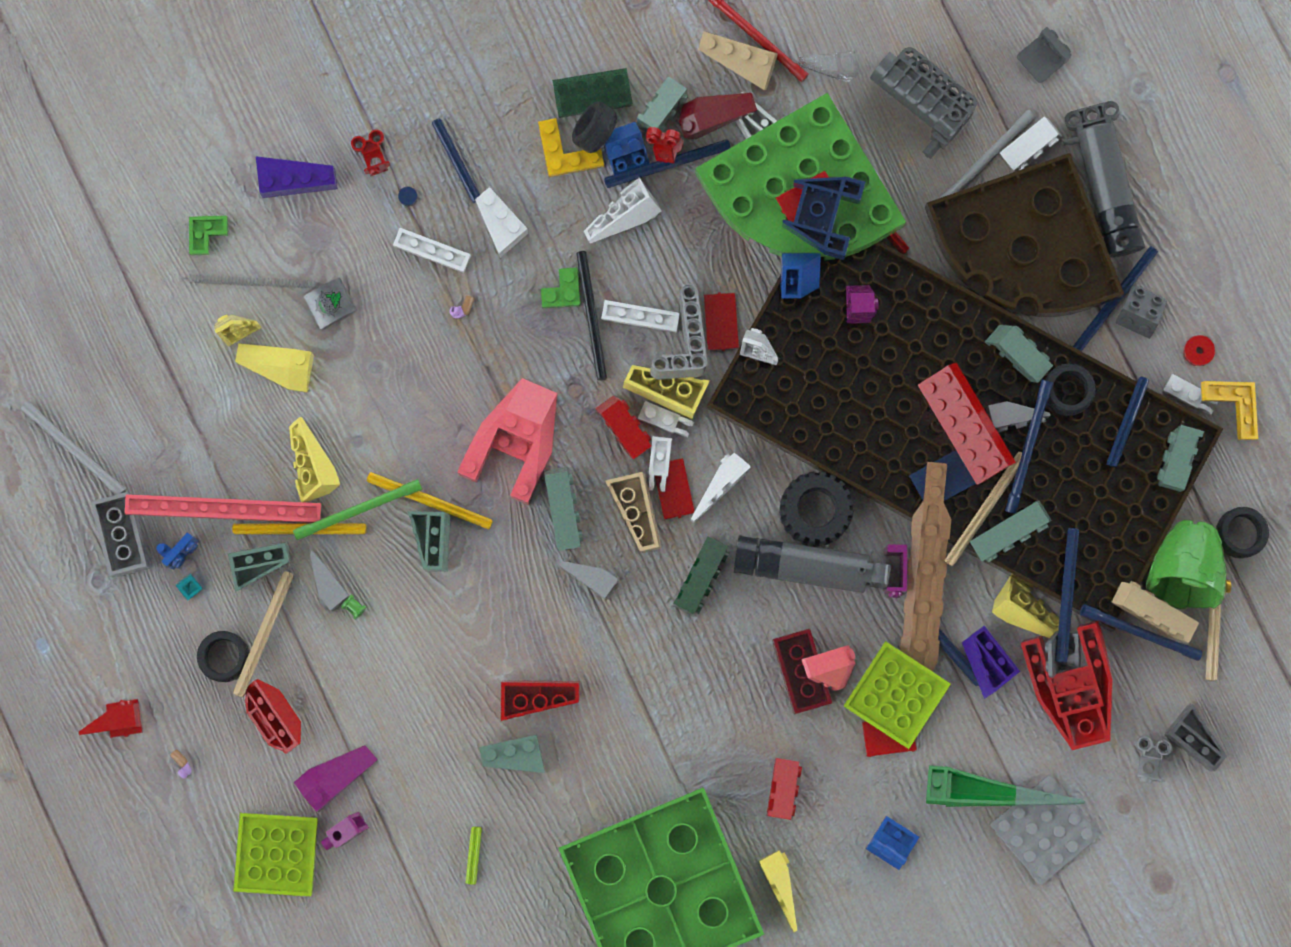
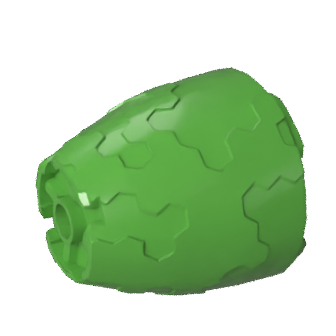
(1189, 567)

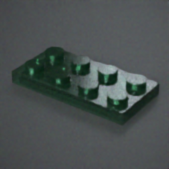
(577, 93)

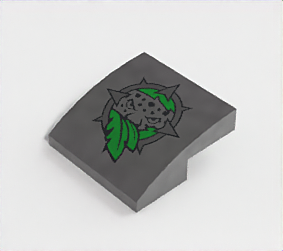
(330, 303)

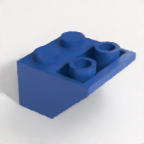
(626, 149)
(799, 274)

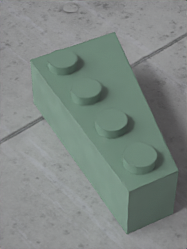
(562, 508)
(1011, 530)

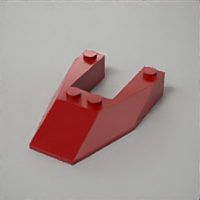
(1079, 697)

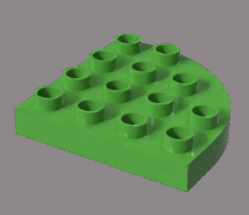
(799, 146)

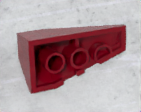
(714, 112)

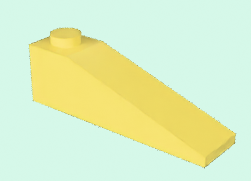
(234, 328)
(281, 365)

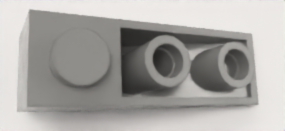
(1011, 414)

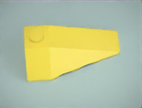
(314, 469)
(1022, 609)
(778, 876)

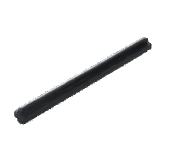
(591, 315)

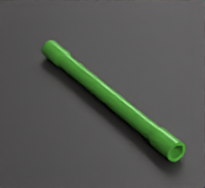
(404, 490)

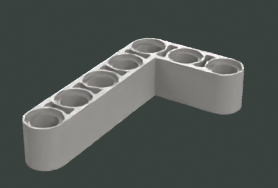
(690, 339)

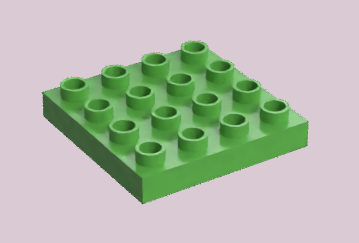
(662, 880)

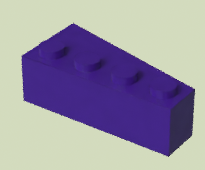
(290, 177)

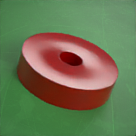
(1191, 354)

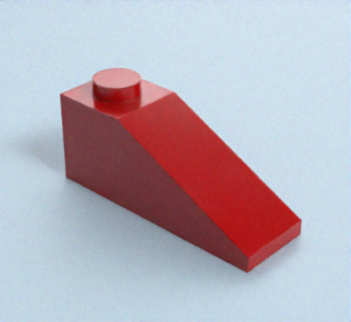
(116, 718)

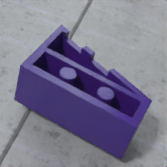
(988, 661)

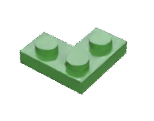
(201, 228)
(567, 294)

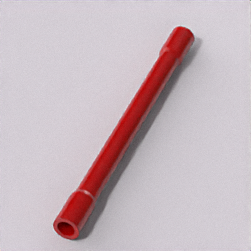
(793, 67)

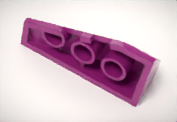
(329, 779)

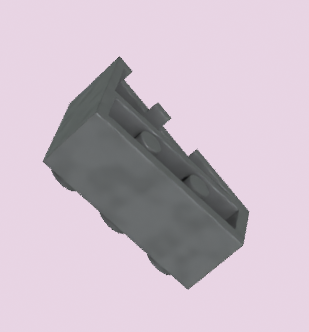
(1194, 738)

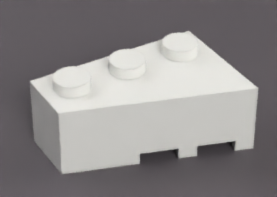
(1031, 144)
(500, 221)

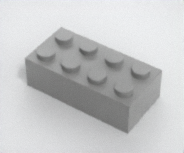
(120, 536)

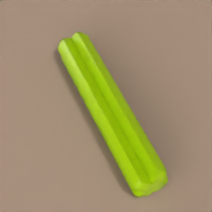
(473, 855)

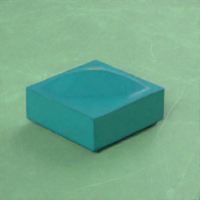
(189, 586)

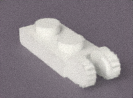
(1186, 393)
(663, 419)
(659, 461)

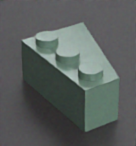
(663, 106)
(1020, 352)
(1179, 457)
(432, 538)
(257, 562)
(516, 754)

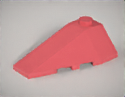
(831, 667)

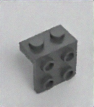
(1044, 55)
(1141, 311)
(1074, 654)

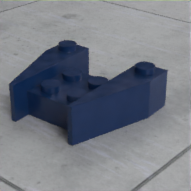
(819, 209)

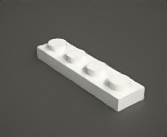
(432, 250)
(640, 316)

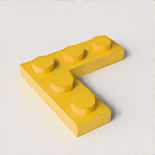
(561, 163)
(1245, 400)

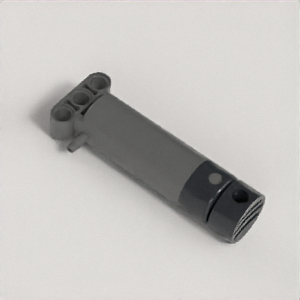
(1107, 177)
(809, 565)

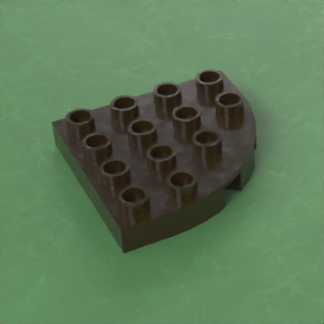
(1028, 241)

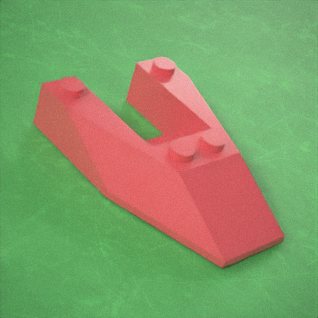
(520, 428)

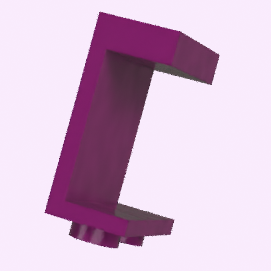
(898, 550)

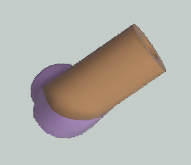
(463, 310)
(182, 762)

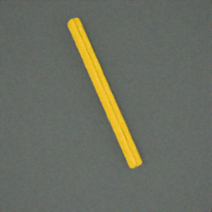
(432, 502)
(339, 528)

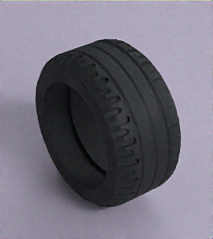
(594, 127)
(1087, 381)
(1259, 523)
(208, 642)

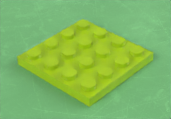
(897, 694)
(275, 854)

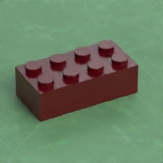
(802, 692)

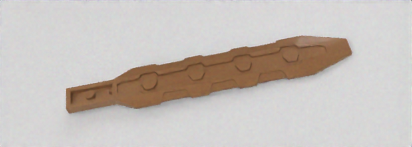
(927, 571)

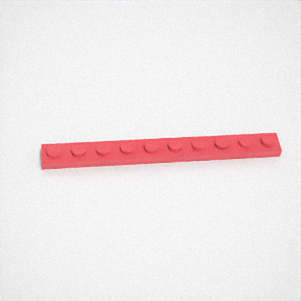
(222, 508)

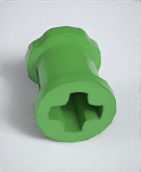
(353, 607)

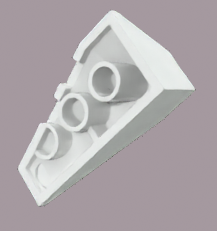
(630, 210)
(758, 347)
(728, 474)

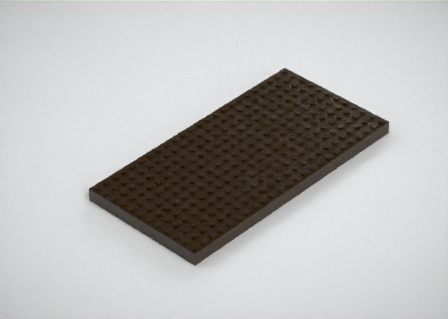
(855, 410)

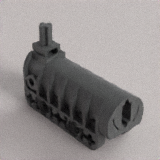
(926, 97)

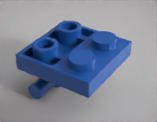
(175, 556)
(892, 843)

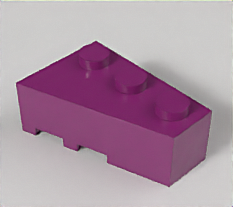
(860, 304)

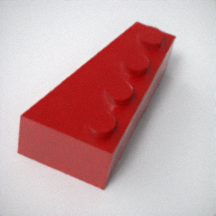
(530, 697)

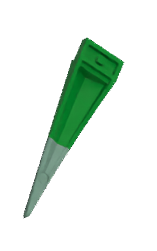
(963, 789)

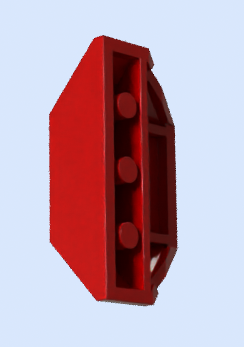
(273, 716)

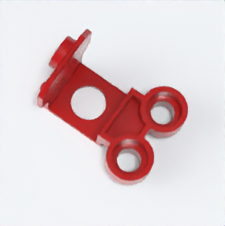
(666, 144)
(370, 150)

